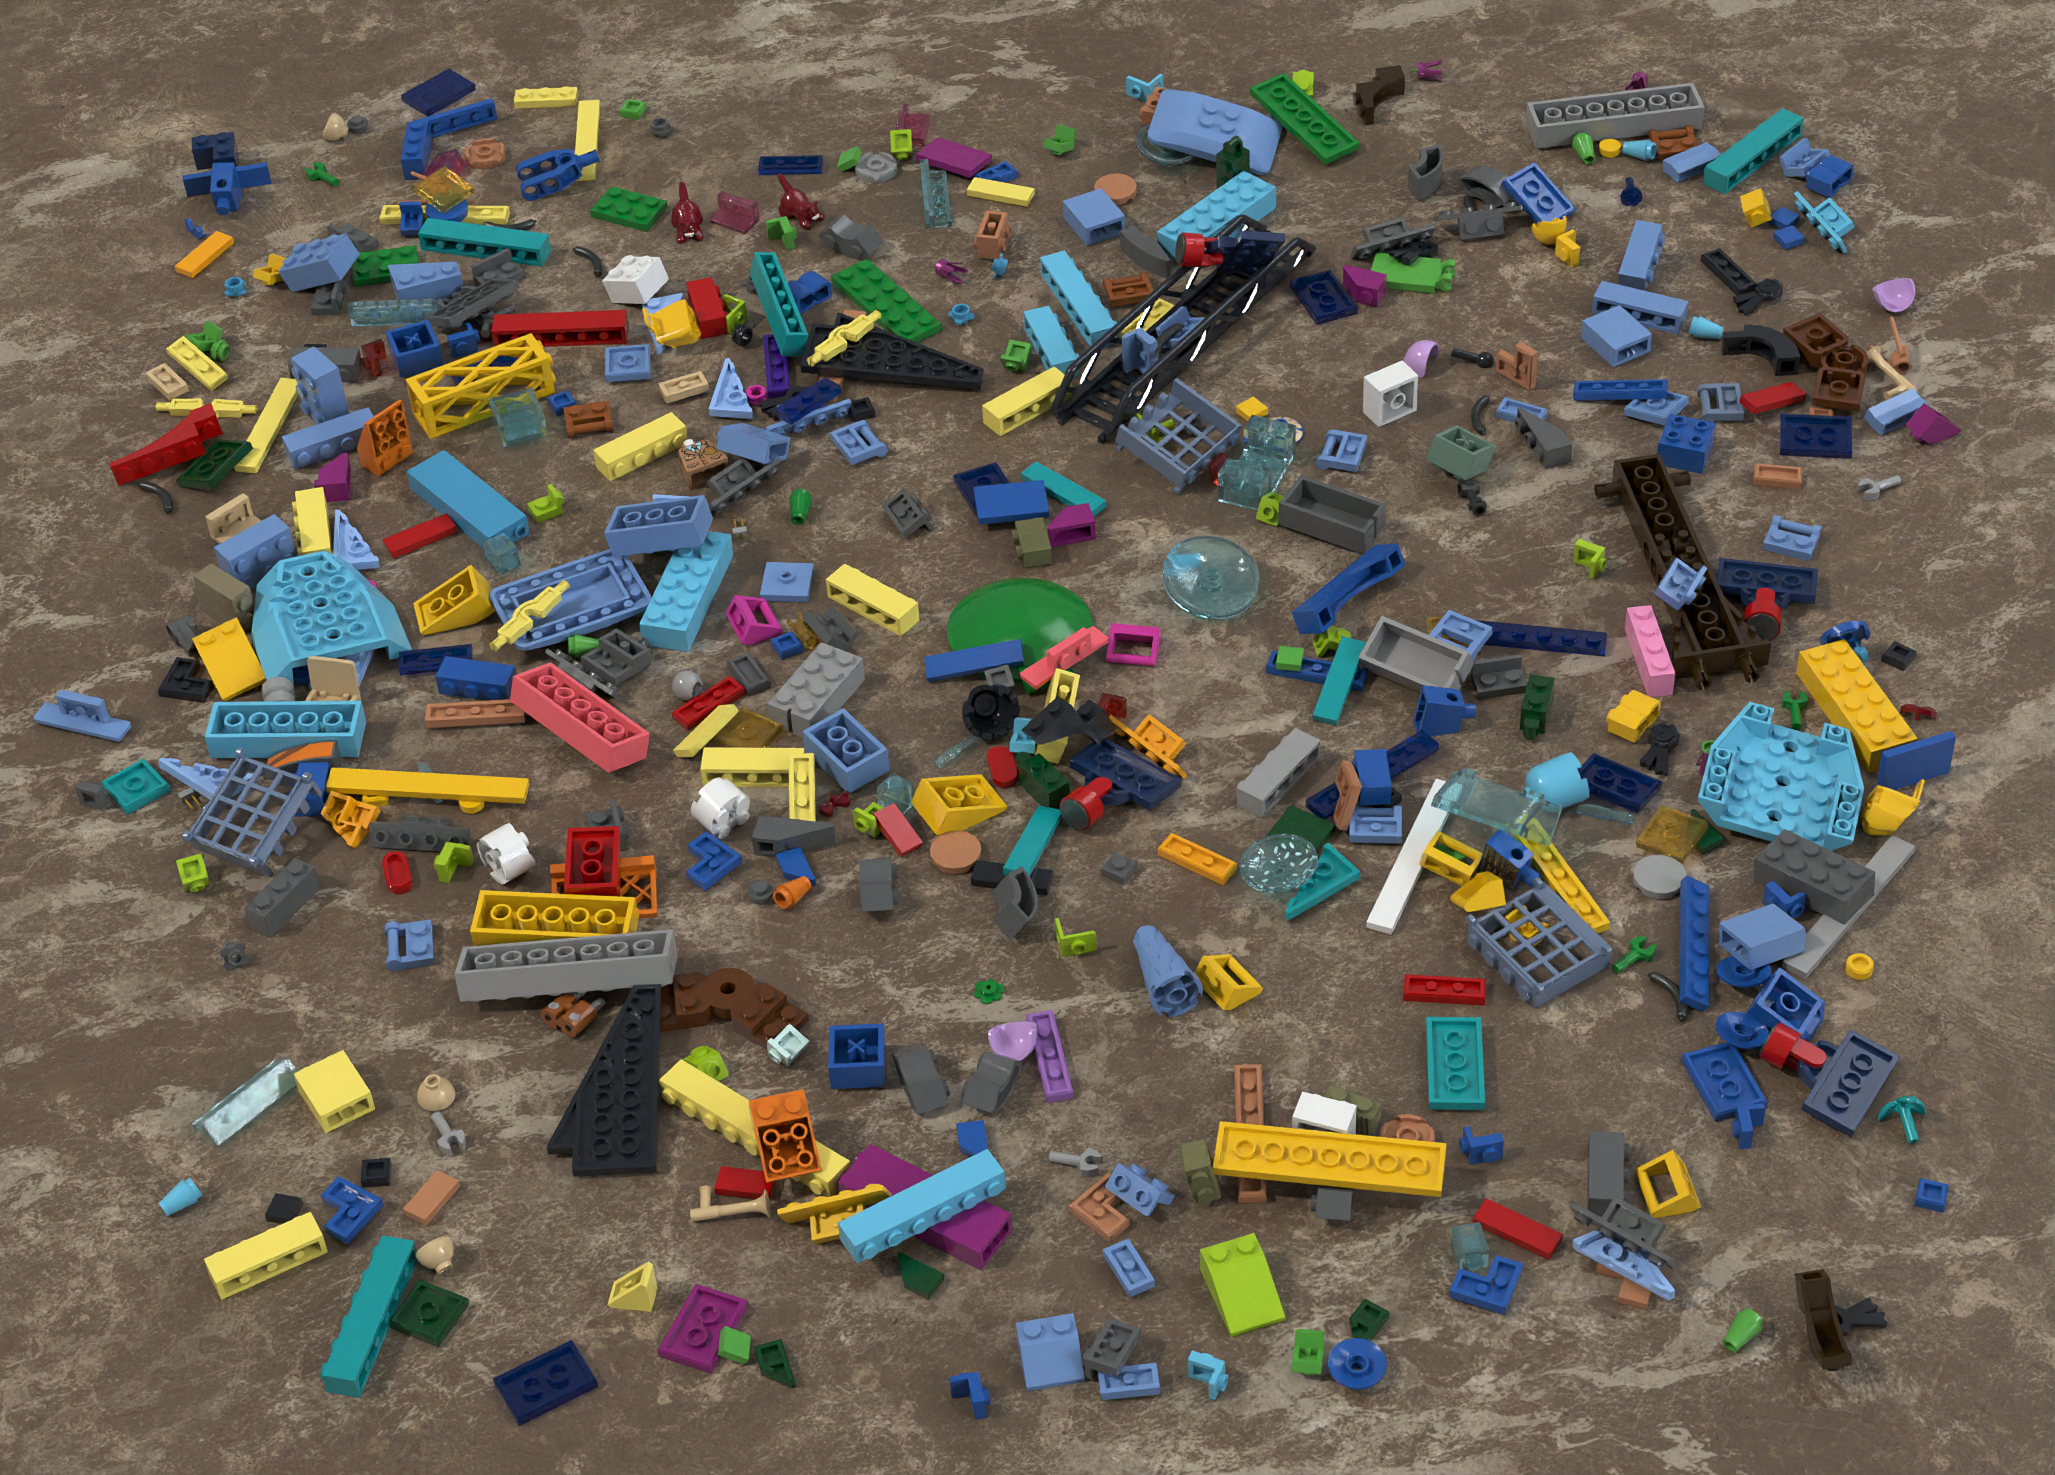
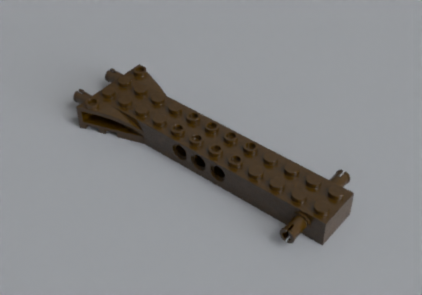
(1710, 629)

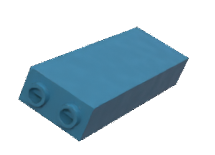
(466, 499)

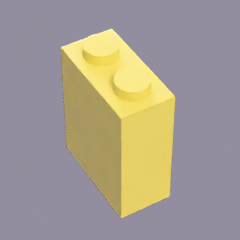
(334, 1091)

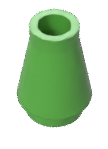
(1583, 146)
(581, 645)
(1743, 1329)

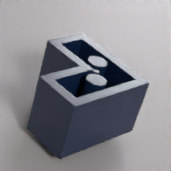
(215, 149)

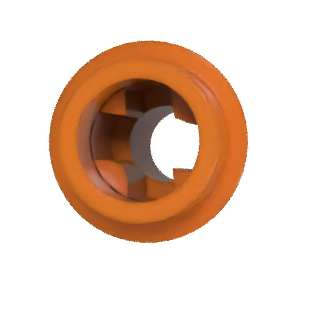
(791, 892)

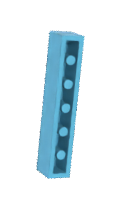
(1076, 296)
(922, 1206)

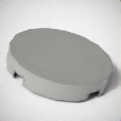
(876, 167)
(1658, 876)

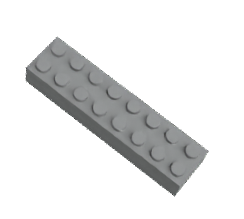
(1614, 114)
(566, 965)

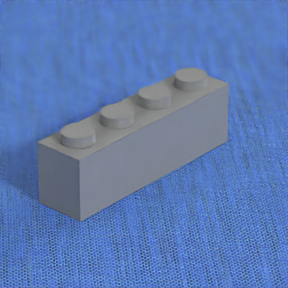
(1278, 772)

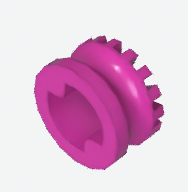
(756, 389)

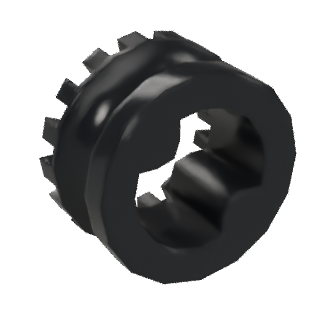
(742, 335)

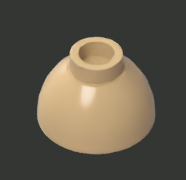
(335, 128)
(435, 1093)
(437, 1254)

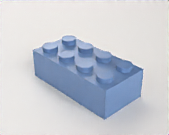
(658, 526)

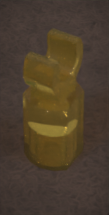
(804, 632)

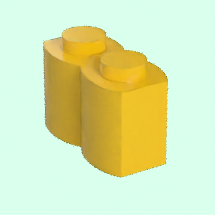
(1633, 715)

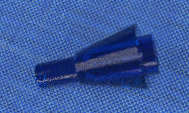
(1631, 194)

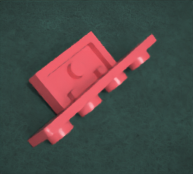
(1064, 655)

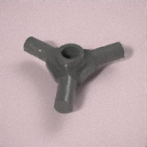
(485, 318)

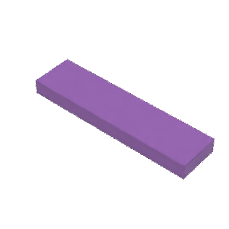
(1051, 1058)

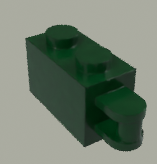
(1231, 160)
(1536, 706)
(1041, 780)

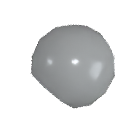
(687, 685)

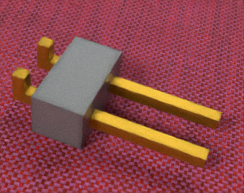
(739, 531)
(186, 795)

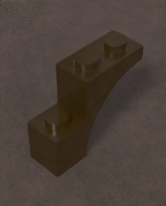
(1385, 85)
(1822, 1323)

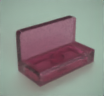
(735, 213)

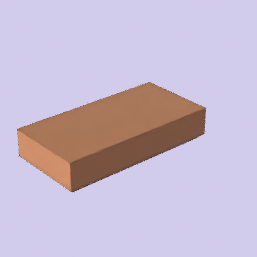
(1777, 476)
(431, 1197)

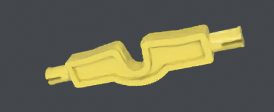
(836, 342)
(222, 407)
(521, 622)

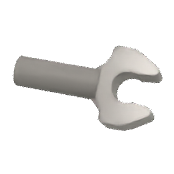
(1874, 488)
(448, 1135)
(1081, 1161)

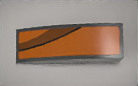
(309, 752)

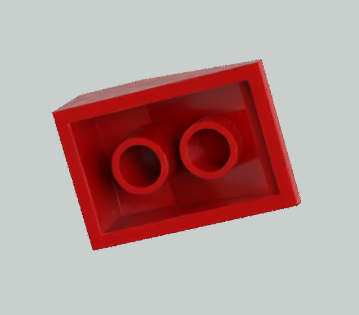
(593, 861)

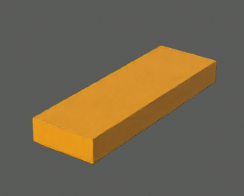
(204, 254)
(1197, 858)

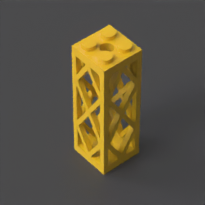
(530, 369)

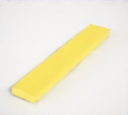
(587, 134)
(476, 214)
(269, 425)

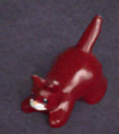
(795, 204)
(686, 217)

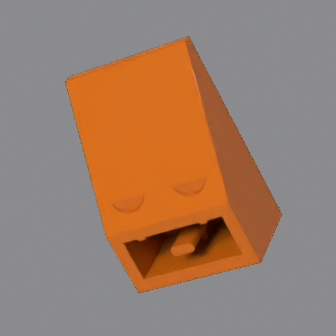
(385, 440)
(784, 1135)

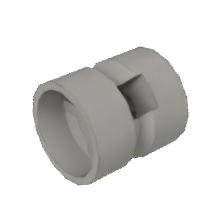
(278, 690)

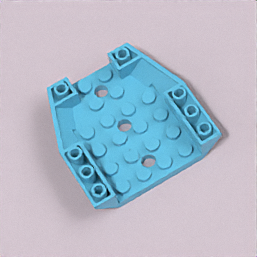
(292, 628)
(1819, 776)

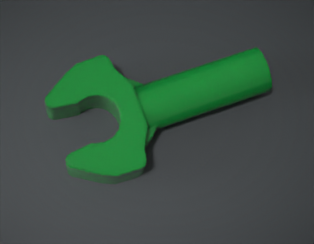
(320, 173)
(1795, 708)
(1636, 953)

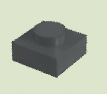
(1000, 675)
(91, 795)
(1119, 868)

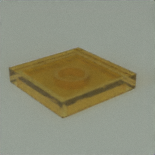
(443, 189)
(748, 730)
(1672, 833)

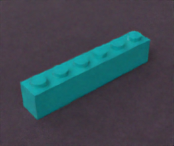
(1753, 151)
(483, 241)
(778, 304)
(368, 1317)

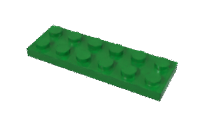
(1304, 118)
(876, 291)

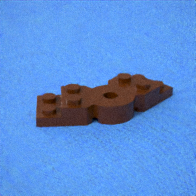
(1840, 367)
(729, 993)

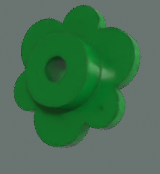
(988, 991)

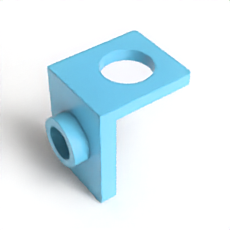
(1141, 89)

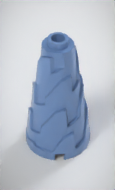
(1166, 976)

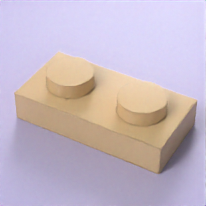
(167, 381)
(683, 387)

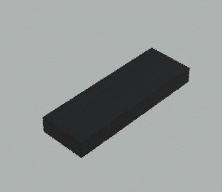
(1728, 272)
(991, 874)

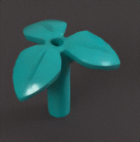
(1904, 1106)

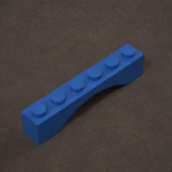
(1322, 608)

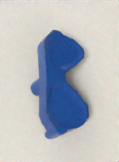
(195, 231)

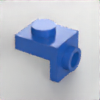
(411, 218)
(463, 342)
(1776, 895)
(1745, 1118)
(1482, 1148)
(970, 1385)

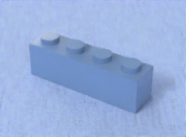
(1647, 308)
(325, 438)

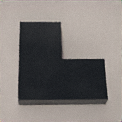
(182, 684)

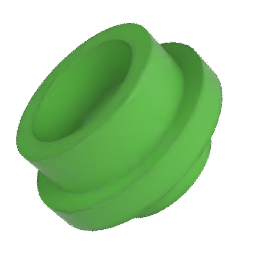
(220, 350)

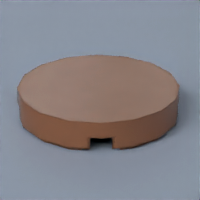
(485, 153)
(1118, 187)
(955, 852)
(1409, 1128)

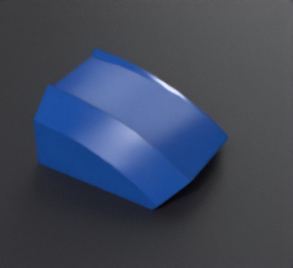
(1788, 1002)

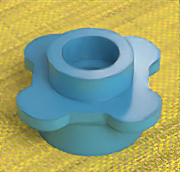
(999, 266)
(234, 287)
(961, 314)
(1861, 653)

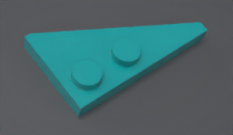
(1331, 876)

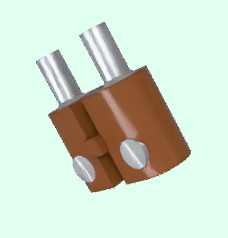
(569, 1014)

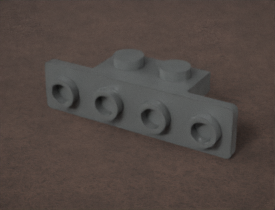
(1479, 223)
(1389, 235)
(735, 480)
(576, 671)
(417, 833)
(1630, 1225)

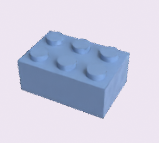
(318, 262)
(319, 386)
(256, 550)
(846, 750)

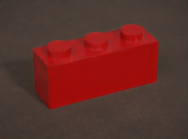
(707, 307)

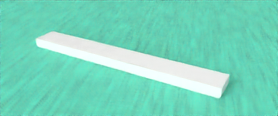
(1407, 868)

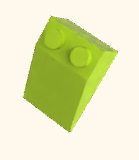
(1241, 1284)

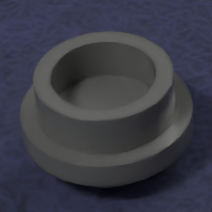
(357, 124)
(660, 127)
(760, 892)

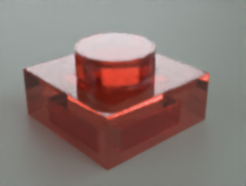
(1215, 466)

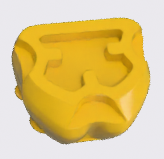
(674, 324)
(1887, 809)

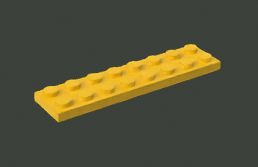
(1330, 1159)

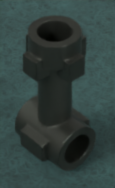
(1471, 489)

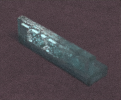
(931, 199)
(390, 312)
(247, 1101)

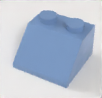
(1050, 1352)

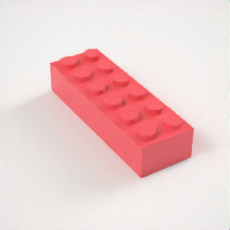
(579, 717)

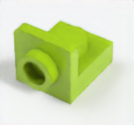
(547, 506)
(1269, 508)

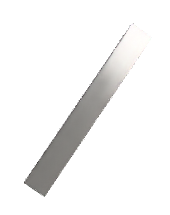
(1827, 931)

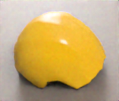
(1548, 231)

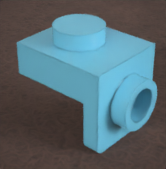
(1019, 741)
(1209, 1370)

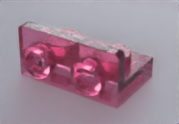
(918, 124)
(449, 159)

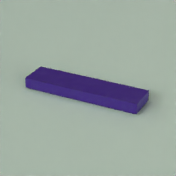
(776, 368)

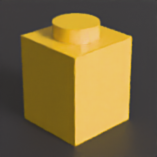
(1756, 208)

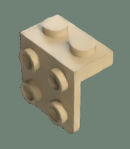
(231, 519)
(332, 680)

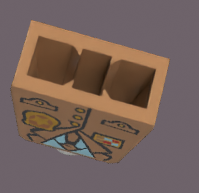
(701, 462)

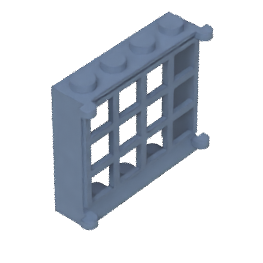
(1159, 458)
(280, 823)
(1518, 977)

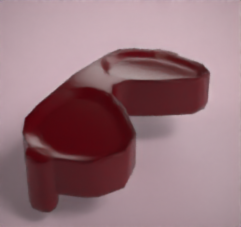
(1910, 708)
(840, 800)

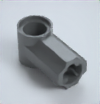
(182, 632)

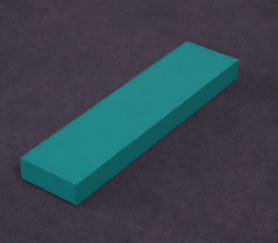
(1063, 488)
(1338, 681)
(1033, 840)

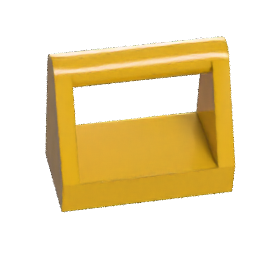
(1447, 865)
(1480, 893)
(1221, 986)
(1684, 1202)

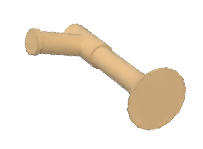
(1904, 385)
(707, 1211)

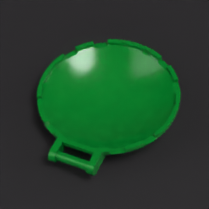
(1021, 609)

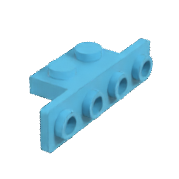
(1829, 218)

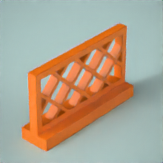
(631, 871)

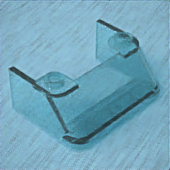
(1498, 806)

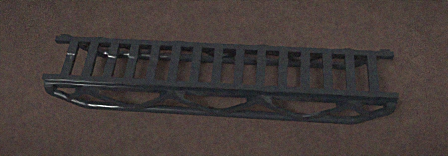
(1190, 298)

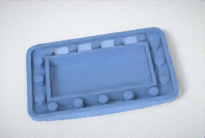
(1203, 124)
(599, 595)

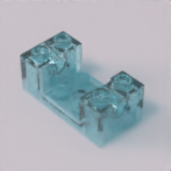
(1265, 458)

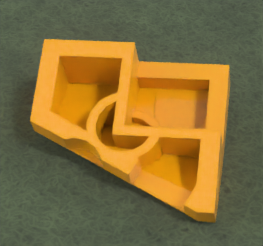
(349, 817)

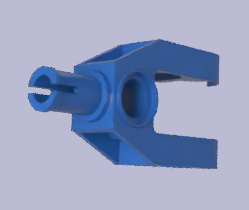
(564, 169)

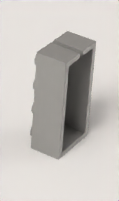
(1414, 657)
(817, 688)

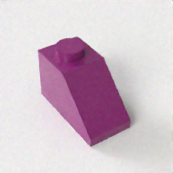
(1364, 285)
(1931, 425)
(336, 479)
(1072, 526)

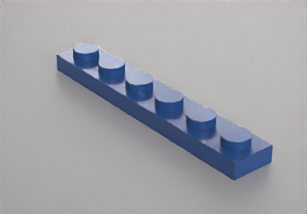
(1694, 943)

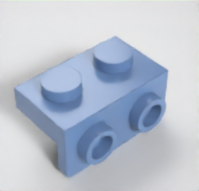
(1801, 159)
(1182, 317)
(1138, 351)
(1679, 584)
(1138, 1189)

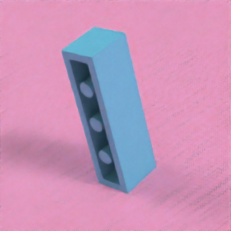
(1049, 339)

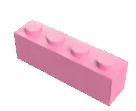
(1649, 651)

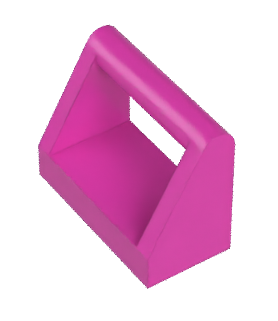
(745, 624)
(1137, 634)

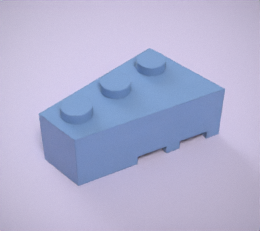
(1642, 255)
(425, 280)

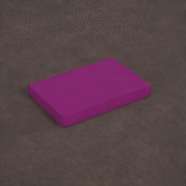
(954, 157)
(697, 1328)

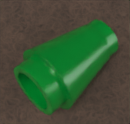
(800, 504)

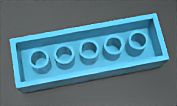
(1238, 196)
(686, 593)
(279, 725)

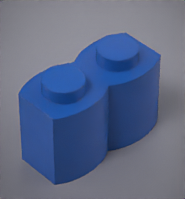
(1829, 175)
(810, 290)

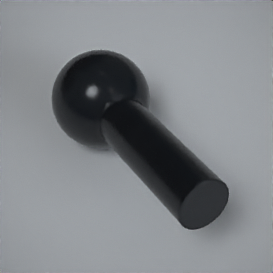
(1482, 360)

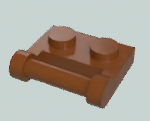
(1668, 146)
(1127, 289)
(588, 418)

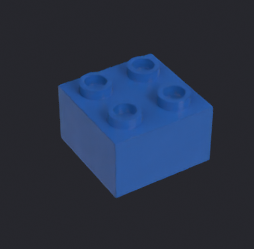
(414, 348)
(1686, 443)
(857, 1056)

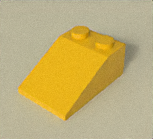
(455, 603)
(230, 659)
(956, 802)

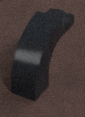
(1766, 343)

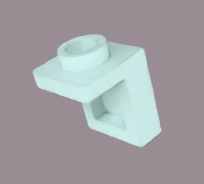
(787, 1046)

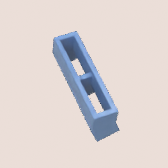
(1690, 162)
(1894, 411)

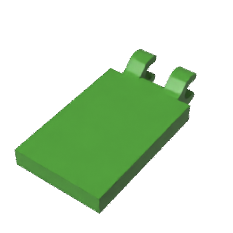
(1421, 276)

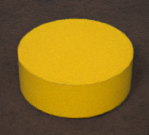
(1609, 148)
(471, 807)
(1859, 966)

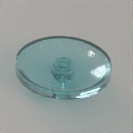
(1210, 577)

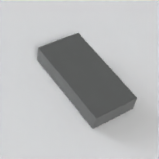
(748, 674)

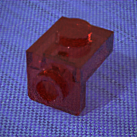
(372, 354)
(1113, 705)

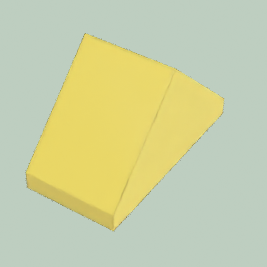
(635, 1290)

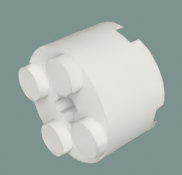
(721, 807)
(505, 853)

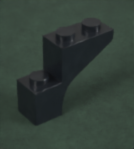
(1062, 720)

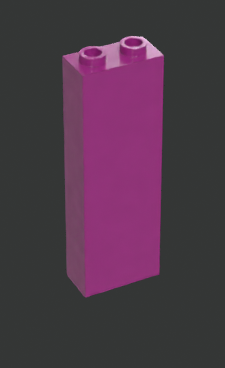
(968, 1235)

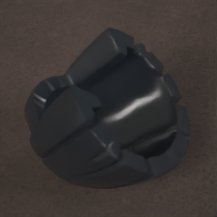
(990, 711)

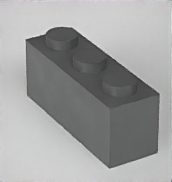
(346, 359)
(282, 897)
(1606, 1170)

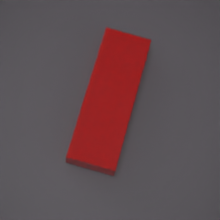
(1772, 397)
(420, 535)
(700, 707)
(1444, 989)
(1518, 1229)

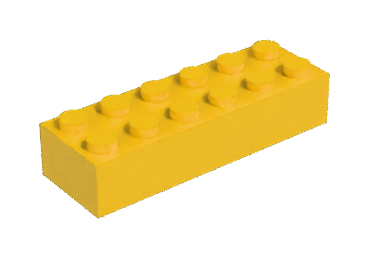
(1853, 701)
(528, 916)

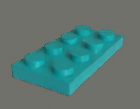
(1455, 1063)

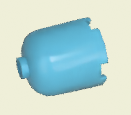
(1558, 781)

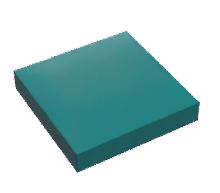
(135, 786)

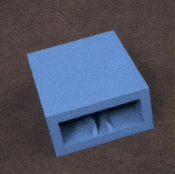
(1093, 216)
(1616, 336)
(753, 443)
(1762, 936)

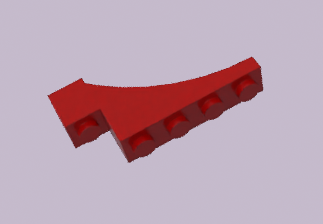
(173, 448)

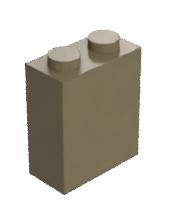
(224, 596)

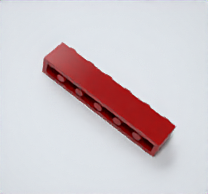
(563, 328)

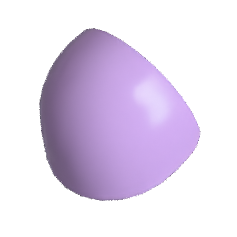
(1895, 294)
(1418, 354)
(1013, 1039)

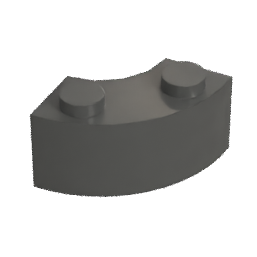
(1426, 173)
(1485, 184)
(850, 238)
(877, 884)
(1016, 902)
(920, 1078)
(991, 1082)
(1333, 1202)

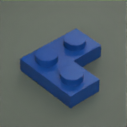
(715, 863)
(354, 1209)
(1491, 1291)

